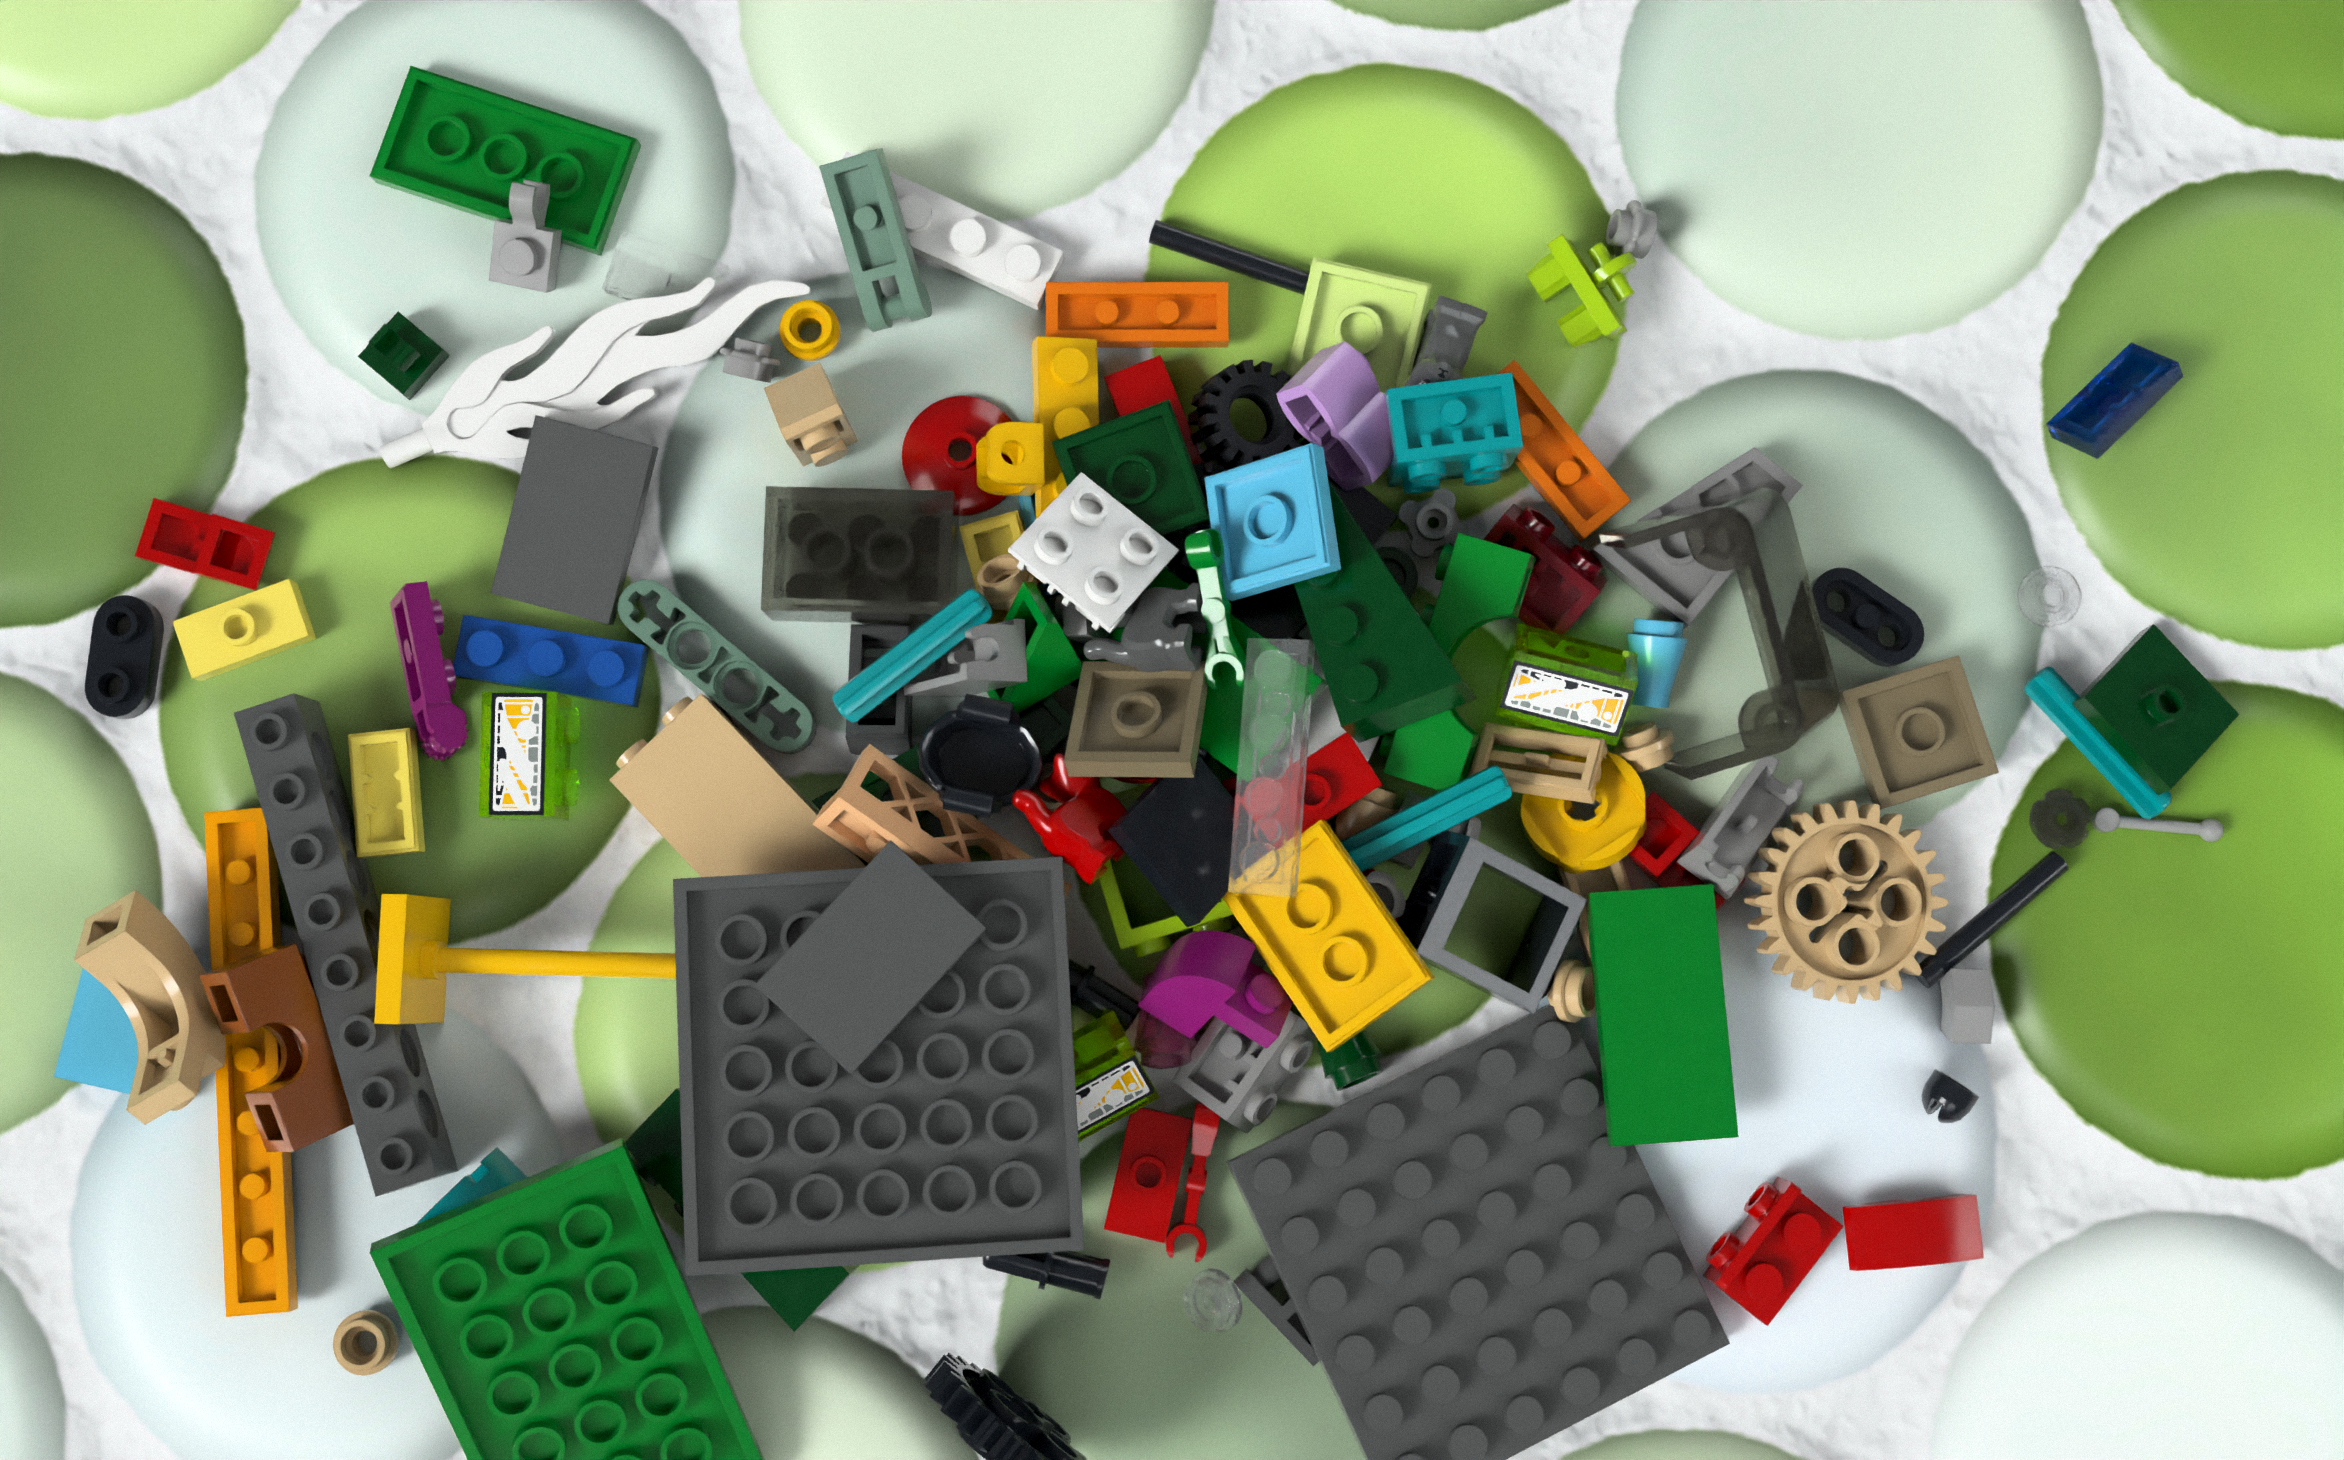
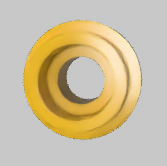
(805, 313)

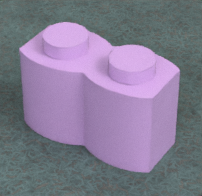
(1342, 410)

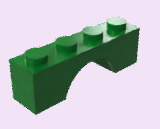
(1478, 587)

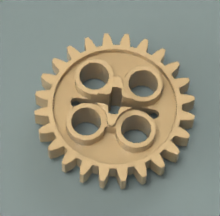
(1880, 941)

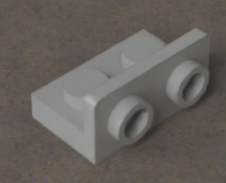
(1239, 1075)

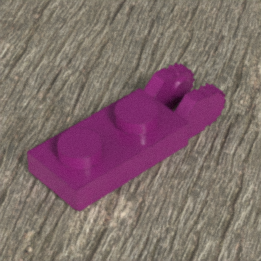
(427, 675)

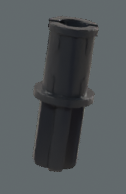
(1098, 996)
(1060, 1269)

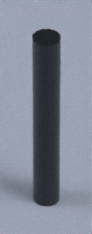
(1229, 257)
(1991, 918)

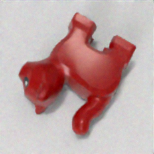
(1077, 826)

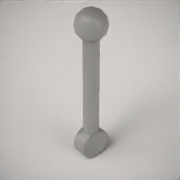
(2108, 820)

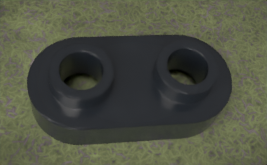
(1864, 612)
(130, 656)

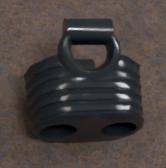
(980, 756)

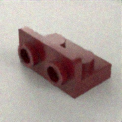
(1562, 577)

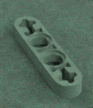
(715, 669)

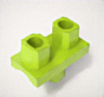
(1566, 269)

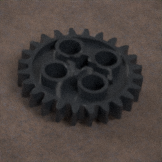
(994, 1416)

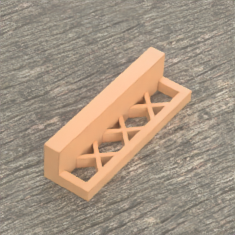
(868, 824)

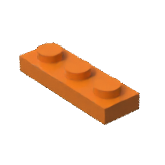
(1140, 313)
(1561, 463)

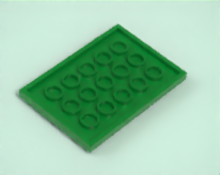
(564, 1323)

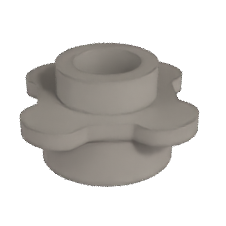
(1416, 515)

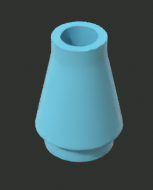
(1659, 657)

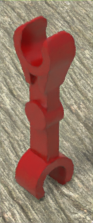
(1203, 1137)

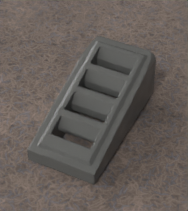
(886, 738)

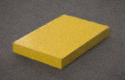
(1333, 943)

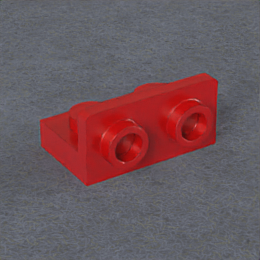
(1770, 1248)

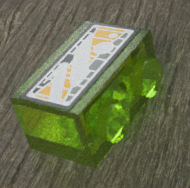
(1566, 684)
(527, 756)
(1107, 1075)

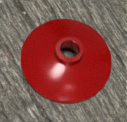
(928, 447)

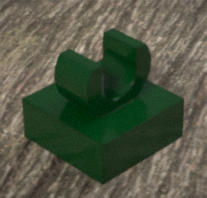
(403, 355)

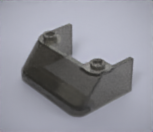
(1757, 538)

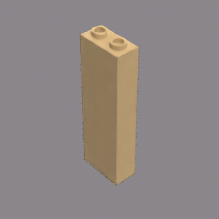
(723, 799)

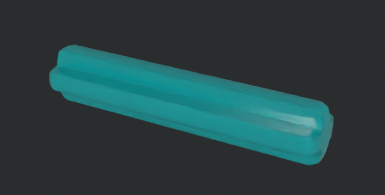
(911, 655)
(2055, 699)
(1428, 818)

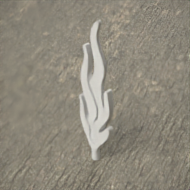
(587, 367)

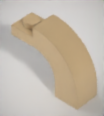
(160, 988)

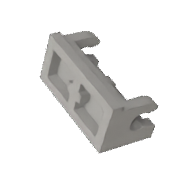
(984, 661)
(1740, 826)

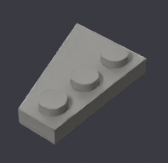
(1664, 567)

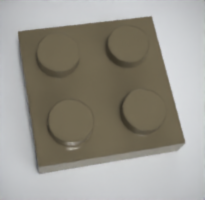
(1136, 722)
(1917, 733)

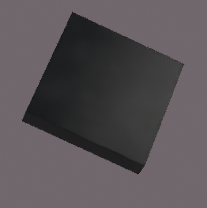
(1182, 840)

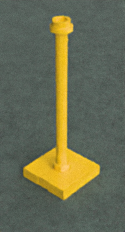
(416, 960)

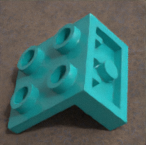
(1453, 432)

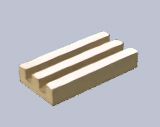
(1540, 784)

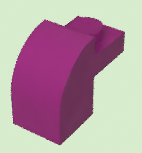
(1214, 976)

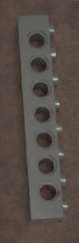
(339, 934)

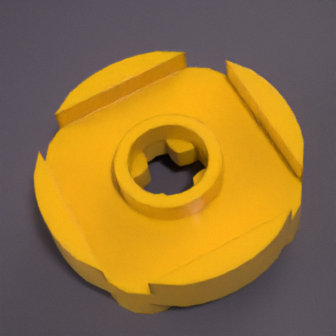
(1595, 842)

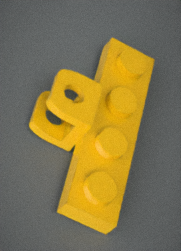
(1062, 405)

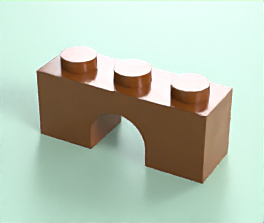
(276, 993)

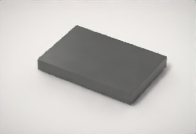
(574, 520)
(871, 957)

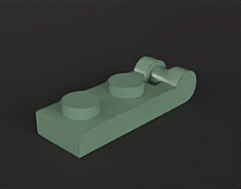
(875, 238)

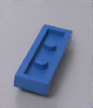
(550, 661)

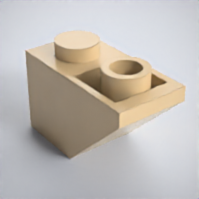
(811, 416)

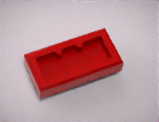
(1335, 779)
(1148, 1174)

